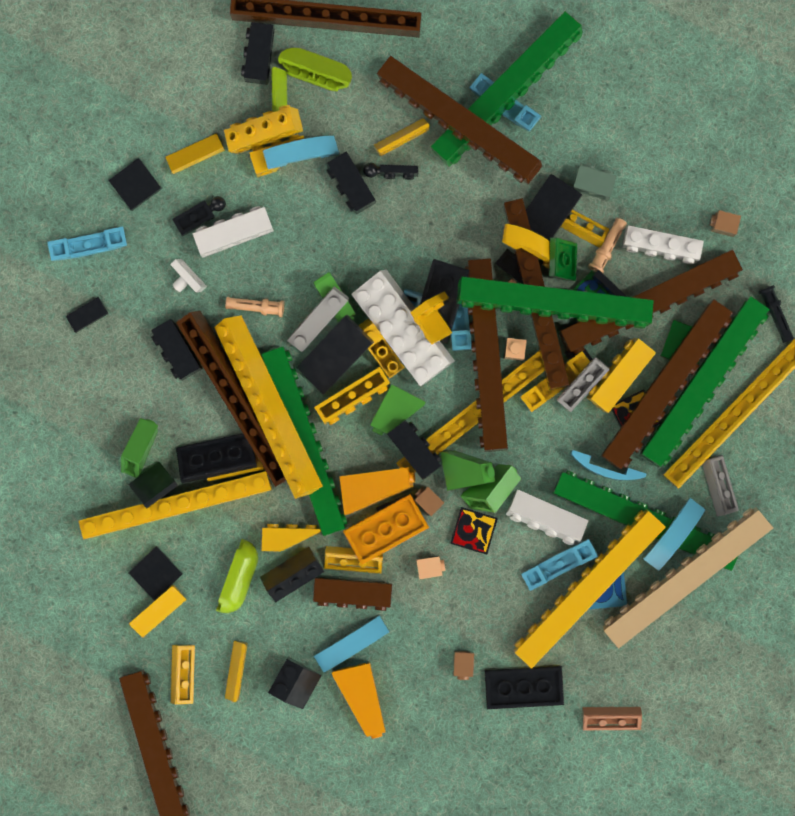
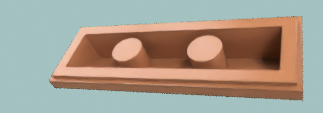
(612, 715)

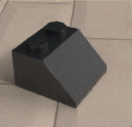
(294, 683)

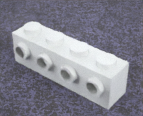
(233, 231)
(662, 244)
(546, 517)

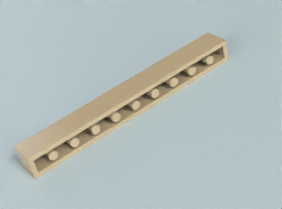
(687, 577)

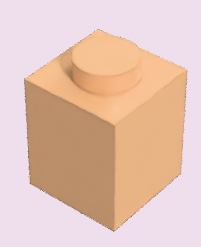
(515, 349)
(430, 567)

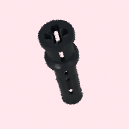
(772, 302)

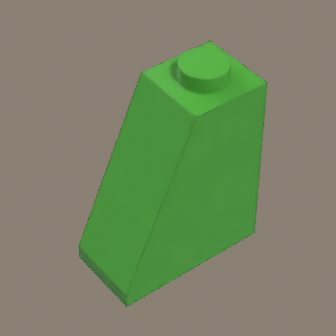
(323, 286)
(394, 409)
(138, 447)
(465, 470)
(492, 495)

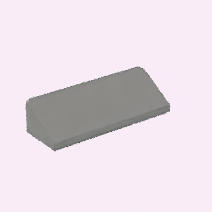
(583, 384)
(717, 486)

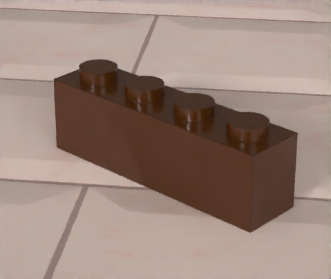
(353, 593)

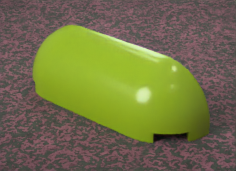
(315, 69)
(238, 578)

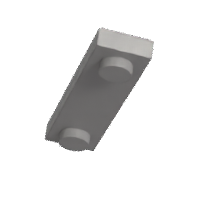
(318, 319)

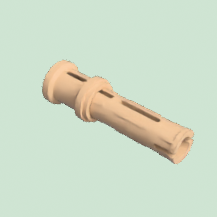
(604, 253)
(264, 306)

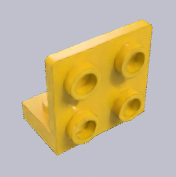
(430, 320)

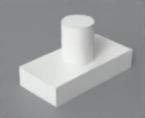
(186, 277)

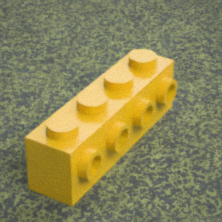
(263, 130)
(621, 374)
(353, 395)

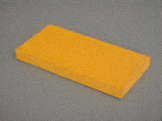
(386, 529)

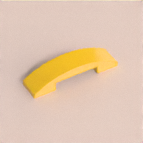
(528, 240)
(540, 393)

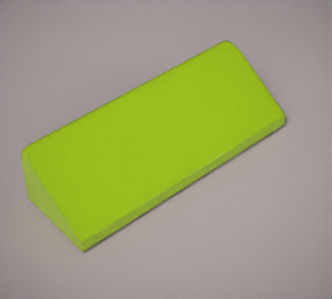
(279, 88)

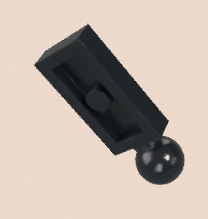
(390, 171)
(198, 215)

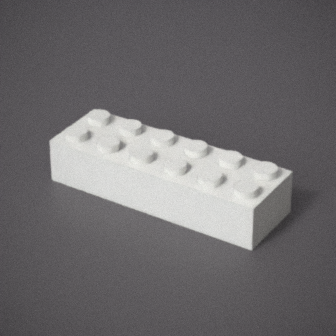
(390, 313)

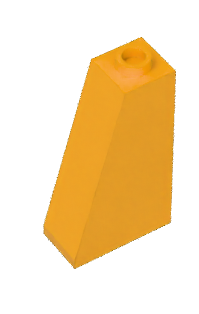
(370, 488)
(361, 695)

